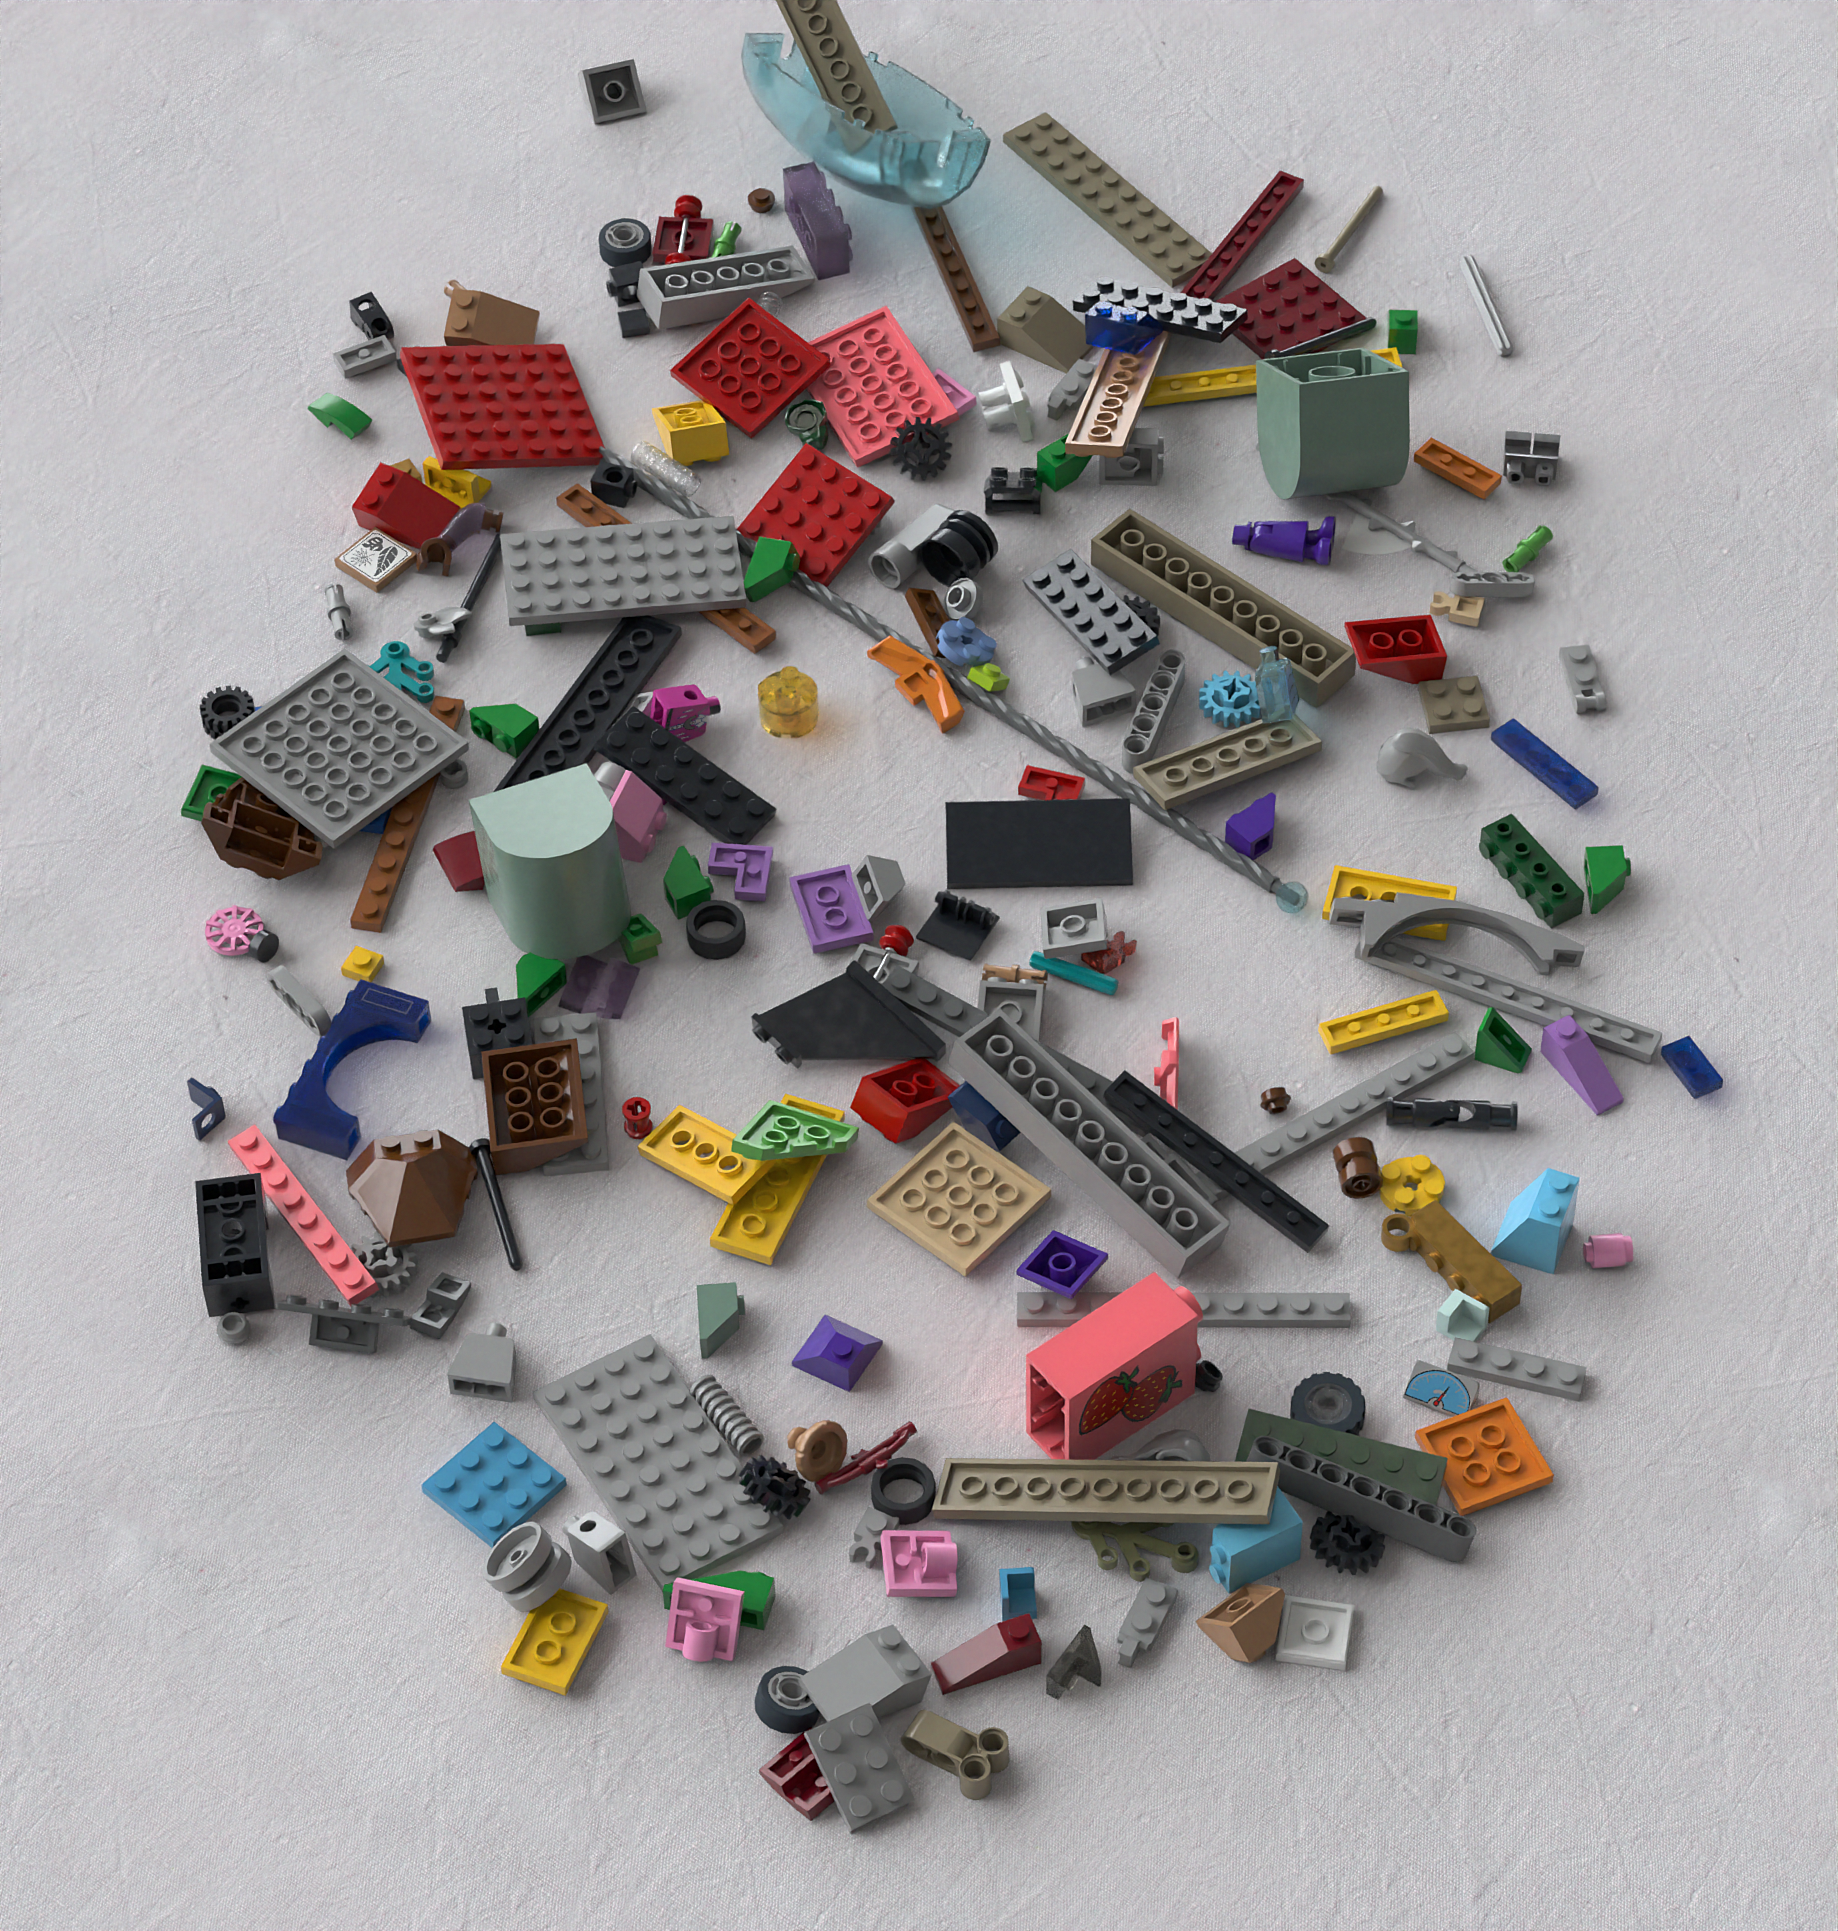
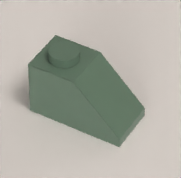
(718, 1315)

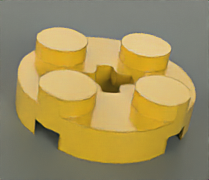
(1411, 1170)

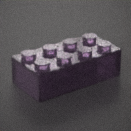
(817, 220)

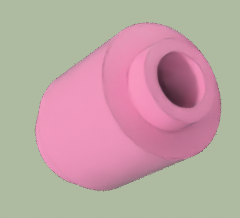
(1608, 1250)

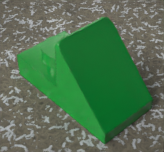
(640, 939)

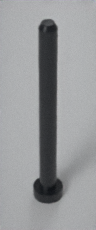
(1324, 340)
(482, 1152)

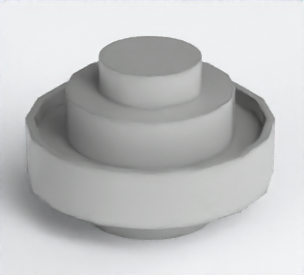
(963, 599)

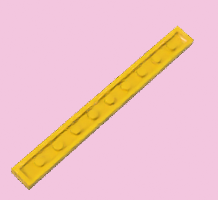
(1218, 382)

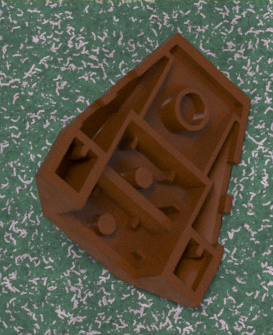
(259, 834)
(413, 1185)

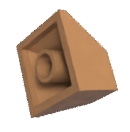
(1245, 1621)

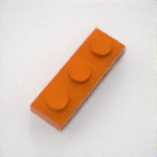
(1457, 468)

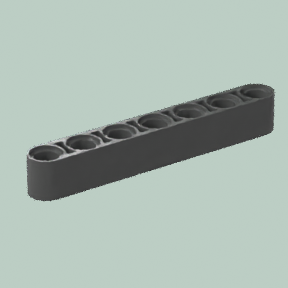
(1367, 1500)

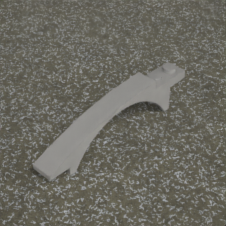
(1384, 920)

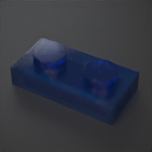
(1691, 1067)

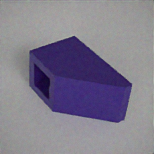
(1253, 828)

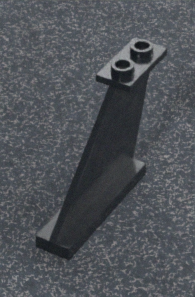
(846, 1021)

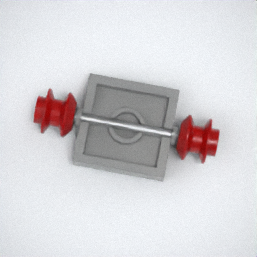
(892, 953)

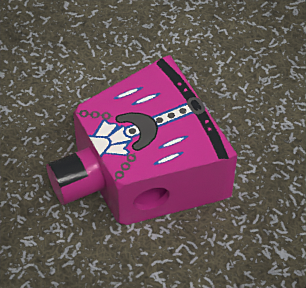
(683, 710)

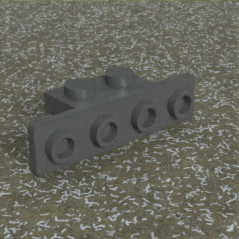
(344, 1327)

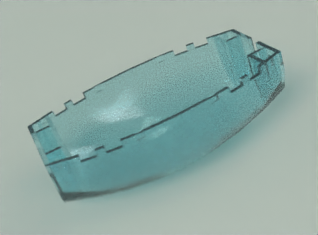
(917, 165)

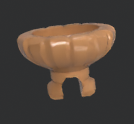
(818, 1449)

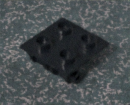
(958, 925)

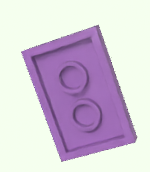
(830, 909)

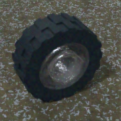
(1332, 1393)

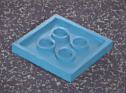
(493, 1484)

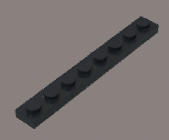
(1216, 1161)

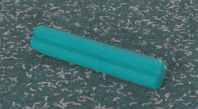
(1074, 973)

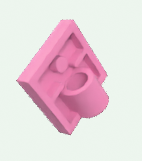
(919, 1563)
(704, 1620)

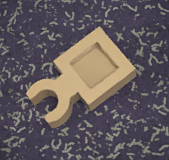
(1460, 608)

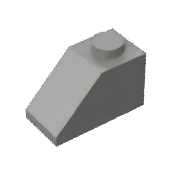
(877, 884)

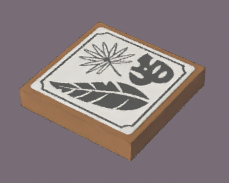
(376, 559)

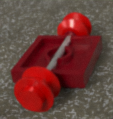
(685, 235)

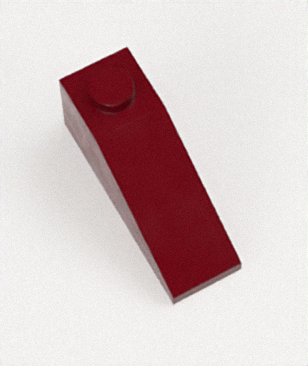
(989, 1655)

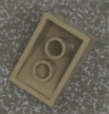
(1043, 330)

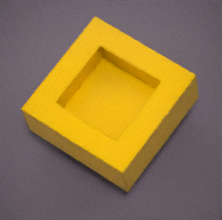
(362, 964)

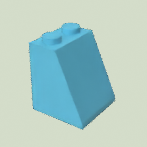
(1539, 1222)
(1255, 1550)

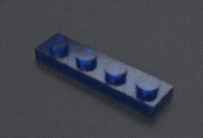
(1544, 763)

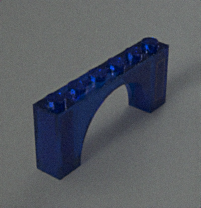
(369, 1016)

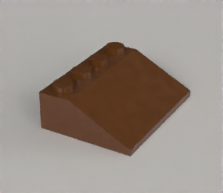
(533, 1104)

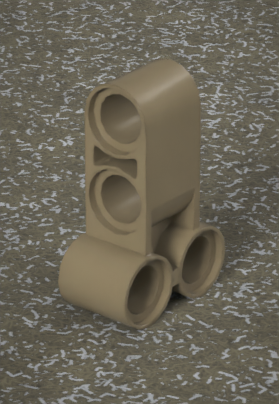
(958, 1751)

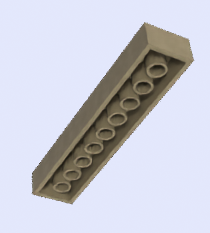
(1220, 604)

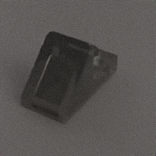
(1077, 1660)

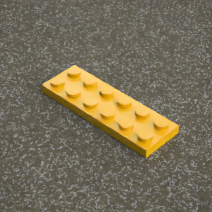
(766, 1212)

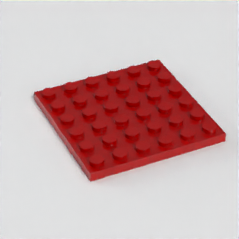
(502, 406)

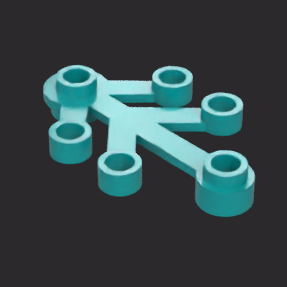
(396, 655)

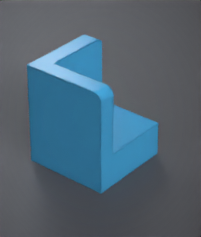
(1017, 1592)

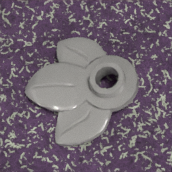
(440, 621)

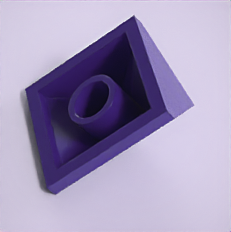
(1062, 1264)

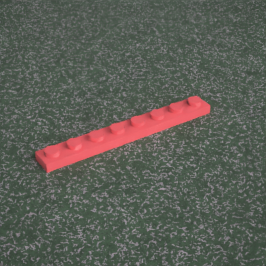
(304, 1216)

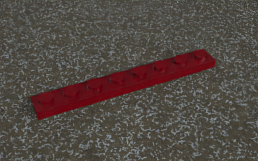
(1244, 236)

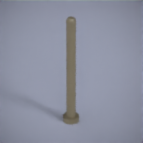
(1325, 261)

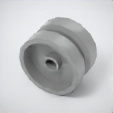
(526, 1566)

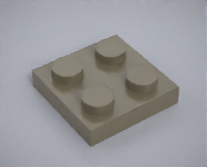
(1453, 704)

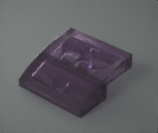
(599, 987)

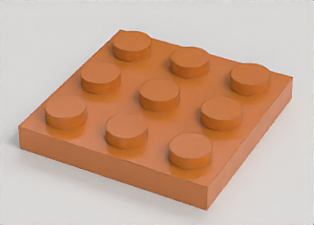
(1486, 1455)

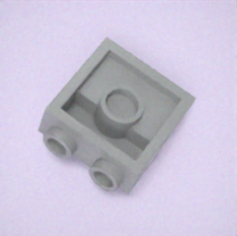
(1139, 463)
(1073, 928)
(1019, 1001)

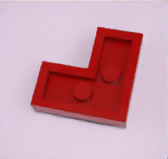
(1050, 784)

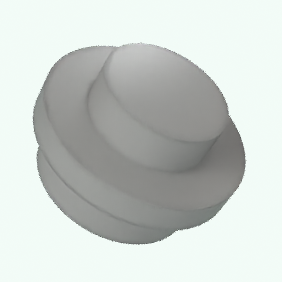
(233, 1328)

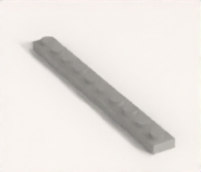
(1514, 997)
(1351, 1107)
(1218, 1309)

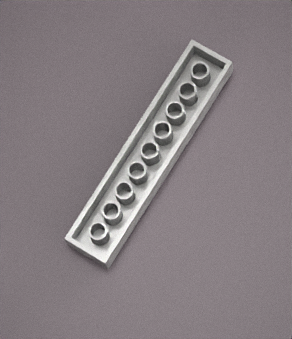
(1089, 1143)

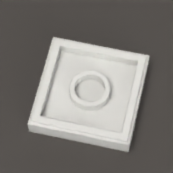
(1315, 1632)

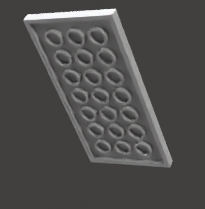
(622, 570)
(656, 1462)

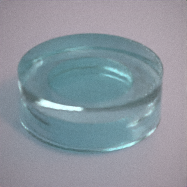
(1292, 897)

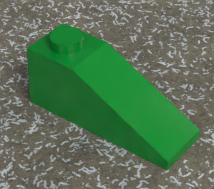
(757, 1600)

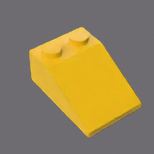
(692, 432)

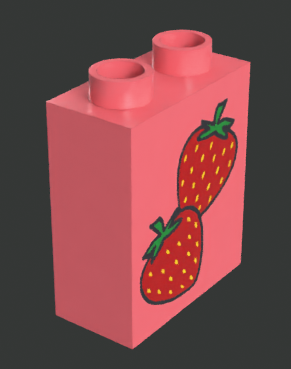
(1113, 1371)

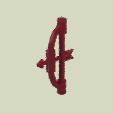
(867, 1461)

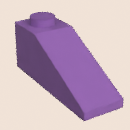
(1580, 1064)

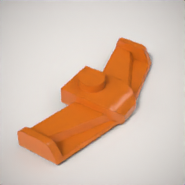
(920, 680)

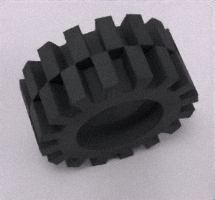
(225, 701)

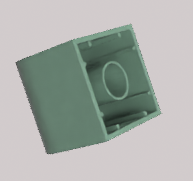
(1332, 422)
(553, 864)

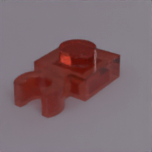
(1112, 957)

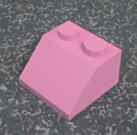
(637, 817)

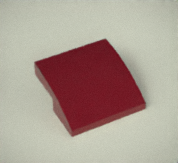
(461, 862)
(798, 1778)

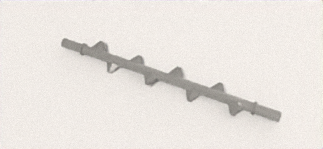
(1403, 530)

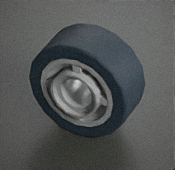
(624, 242)
(783, 1702)

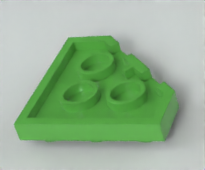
(789, 1132)

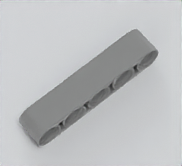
(1154, 710)

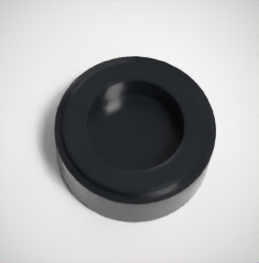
(264, 946)

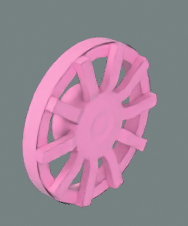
(233, 930)

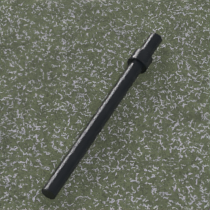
(452, 640)

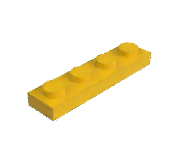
(1383, 1022)

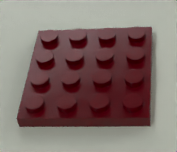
(1289, 309)

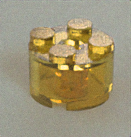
(788, 703)

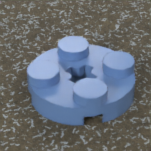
(965, 643)

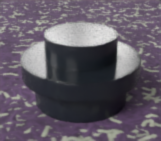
(1207, 1376)

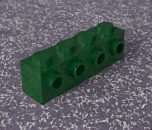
(1531, 871)

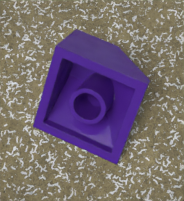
(837, 1353)

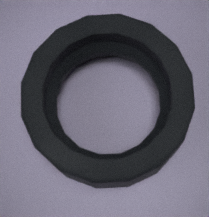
(715, 947)
(904, 1469)

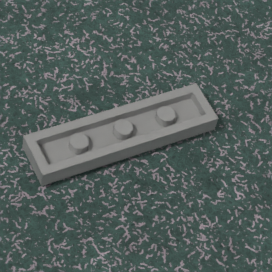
(1516, 1369)

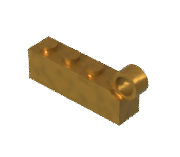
(1455, 1256)

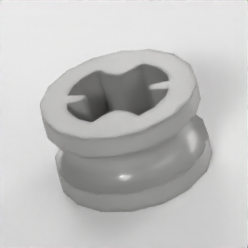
(458, 780)

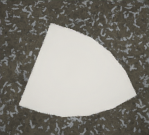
(1370, 542)

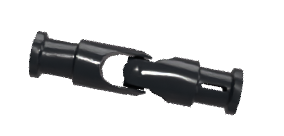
(1433, 1112)

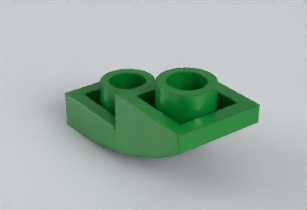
(337, 411)

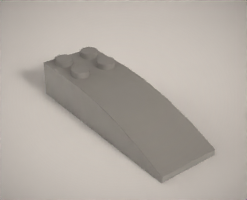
(718, 285)

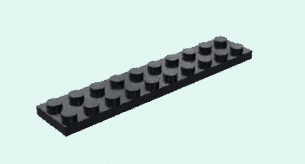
(596, 698)

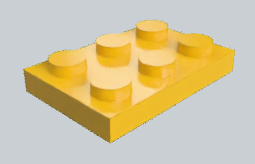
(555, 1641)

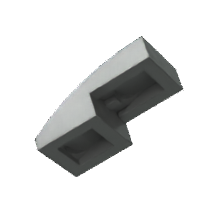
(441, 1306)

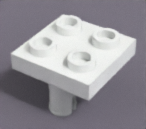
(1016, 401)

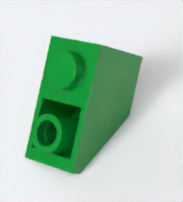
(1057, 467)
(505, 726)
(685, 884)

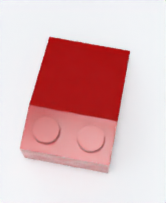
(402, 507)
(1399, 647)
(904, 1098)

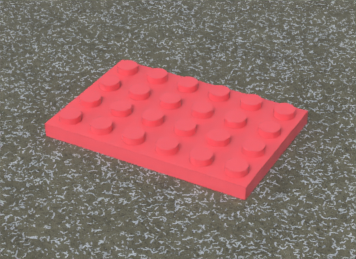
(876, 386)

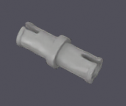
(338, 612)

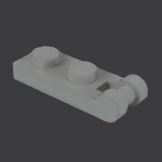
(1582, 678)

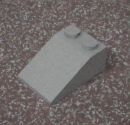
(871, 1669)

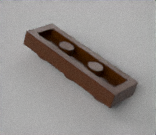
(928, 615)

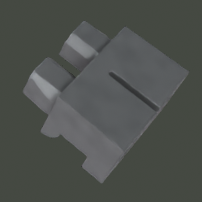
(1539, 465)

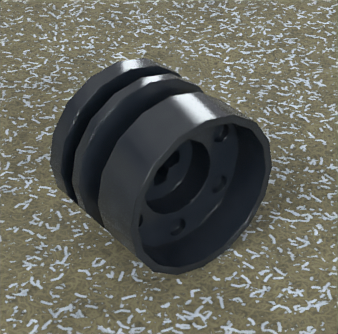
(958, 548)

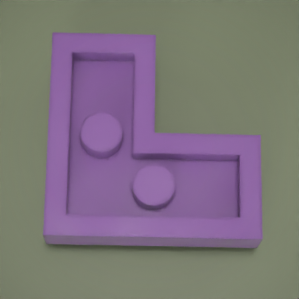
(748, 863)

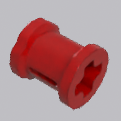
(632, 1117)

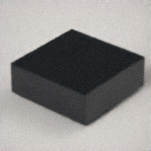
(633, 323)

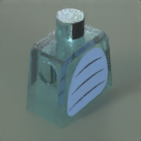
(1276, 687)

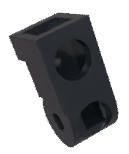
(372, 320)

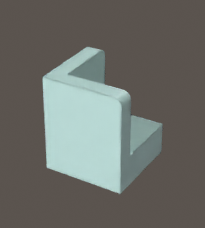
(1462, 1317)

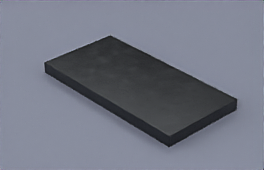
(1038, 843)

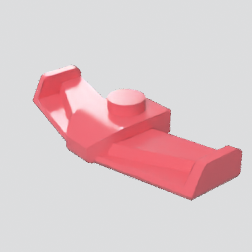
(1168, 1073)

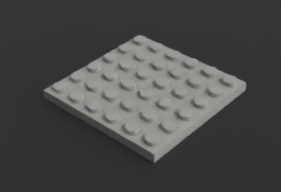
(339, 748)

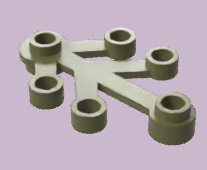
(1132, 1535)

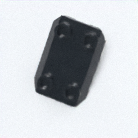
(1022, 482)

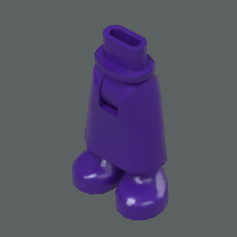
(1288, 539)

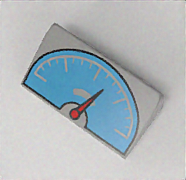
(1441, 1389)

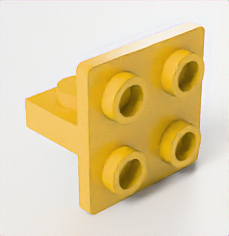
(456, 485)

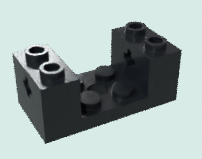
(234, 1268)

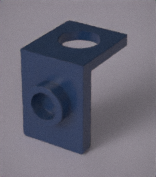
(210, 1102)

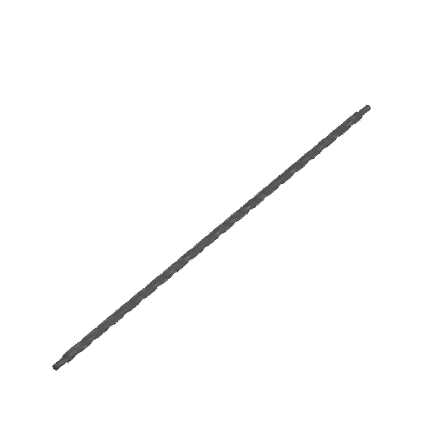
(983, 698)

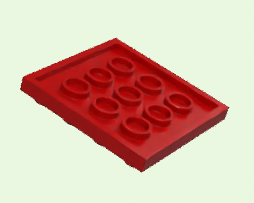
(750, 367)
(820, 511)

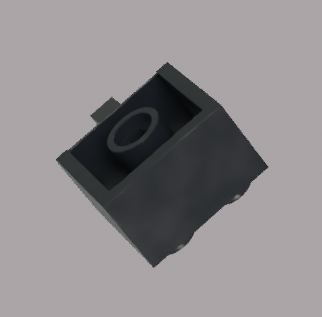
(494, 1027)

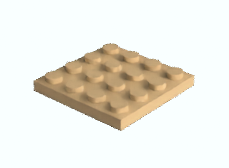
(959, 1198)

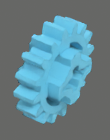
(1229, 699)

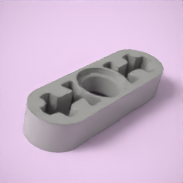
(1492, 584)
(299, 1000)

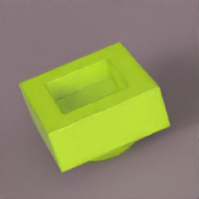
(989, 677)

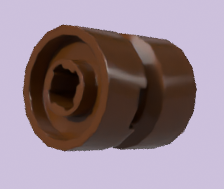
(1357, 1167)

